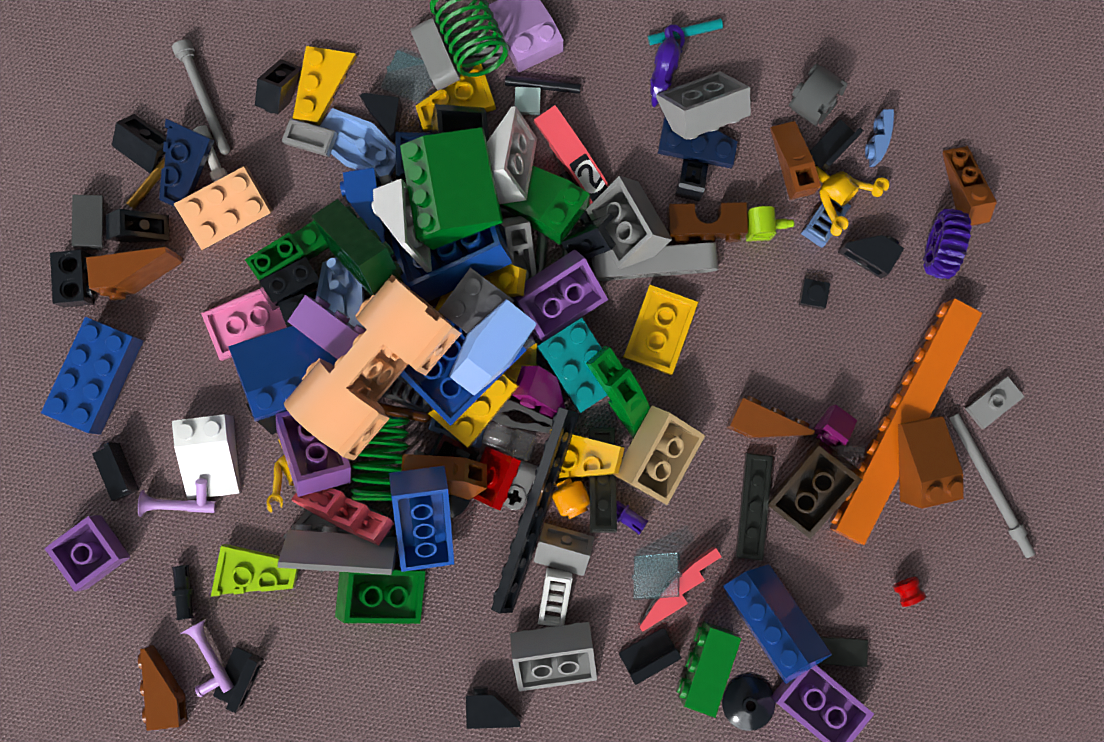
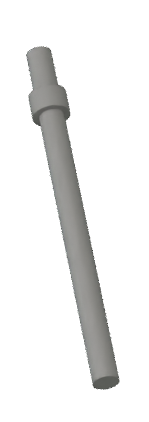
(1016, 531)

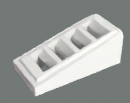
(559, 576)

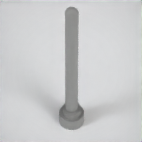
(185, 53)

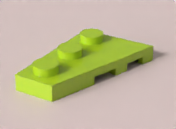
(249, 570)

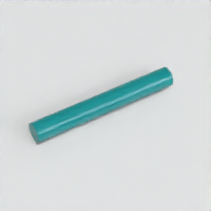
(688, 31)

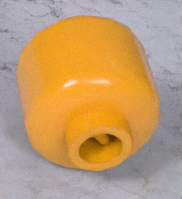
(571, 498)

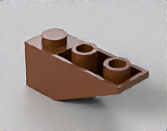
(795, 161)
(968, 185)
(759, 422)
(464, 476)
(162, 694)

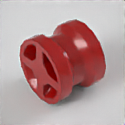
(909, 591)

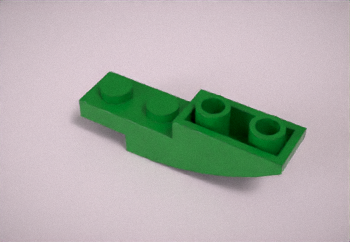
(287, 250)
(621, 387)

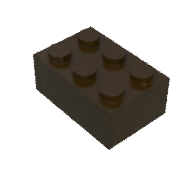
(815, 489)

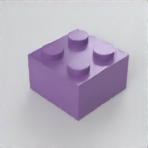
(87, 552)

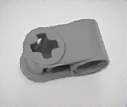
(522, 483)

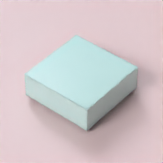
(528, 100)

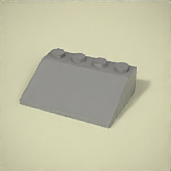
(336, 551)

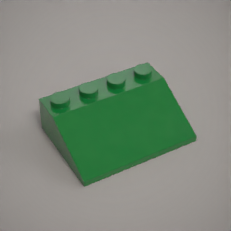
(450, 186)

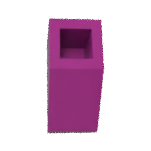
(539, 390)
(835, 426)

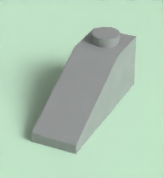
(519, 243)

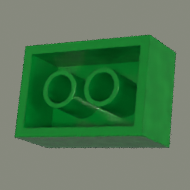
(708, 668)

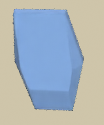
(360, 143)
(340, 290)
(491, 347)

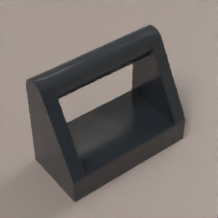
(456, 118)

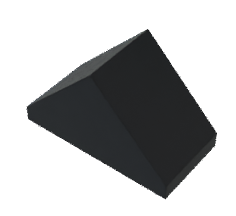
(385, 111)
(692, 180)
(451, 448)

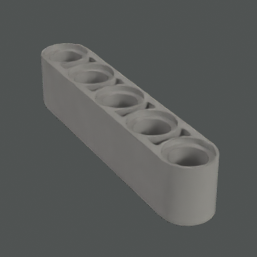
(668, 262)

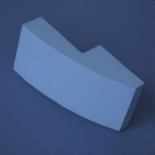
(879, 143)

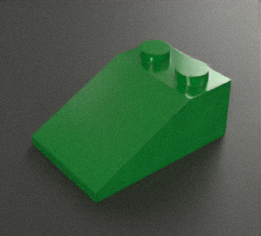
(551, 204)
(380, 597)

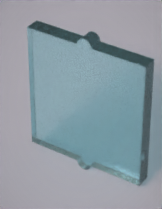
(407, 77)
(656, 576)

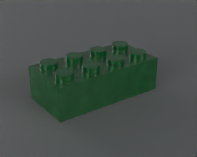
(357, 246)

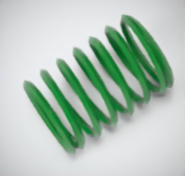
(492, 40)
(369, 492)

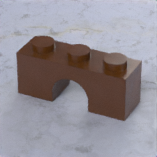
(685, 226)

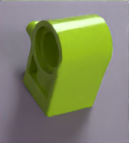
(763, 224)

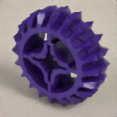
(947, 243)

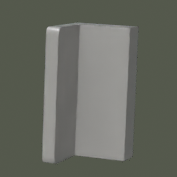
(564, 549)

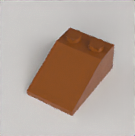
(129, 271)
(928, 464)

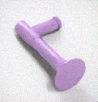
(201, 504)
(220, 675)

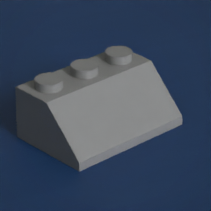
(705, 104)
(635, 223)
(553, 656)

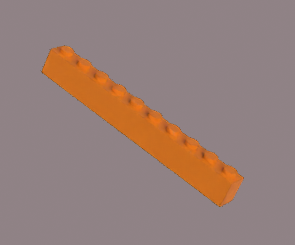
(915, 402)

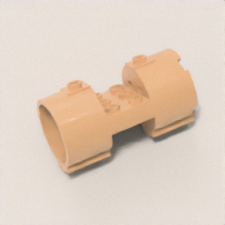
(341, 400)

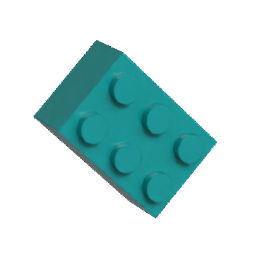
(567, 358)

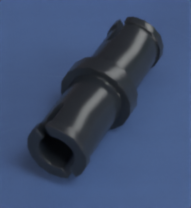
(182, 592)

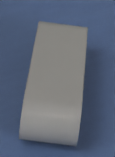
(435, 54)

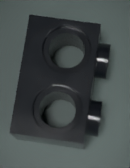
(65, 280)
(289, 282)

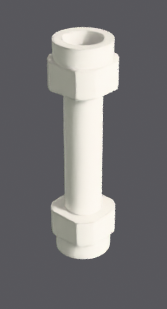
(217, 172)

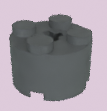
(818, 95)

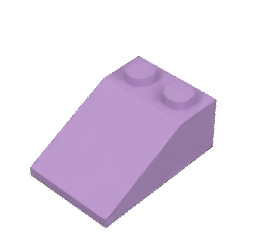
(527, 31)

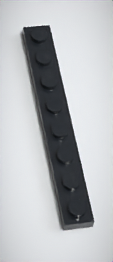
(535, 511)

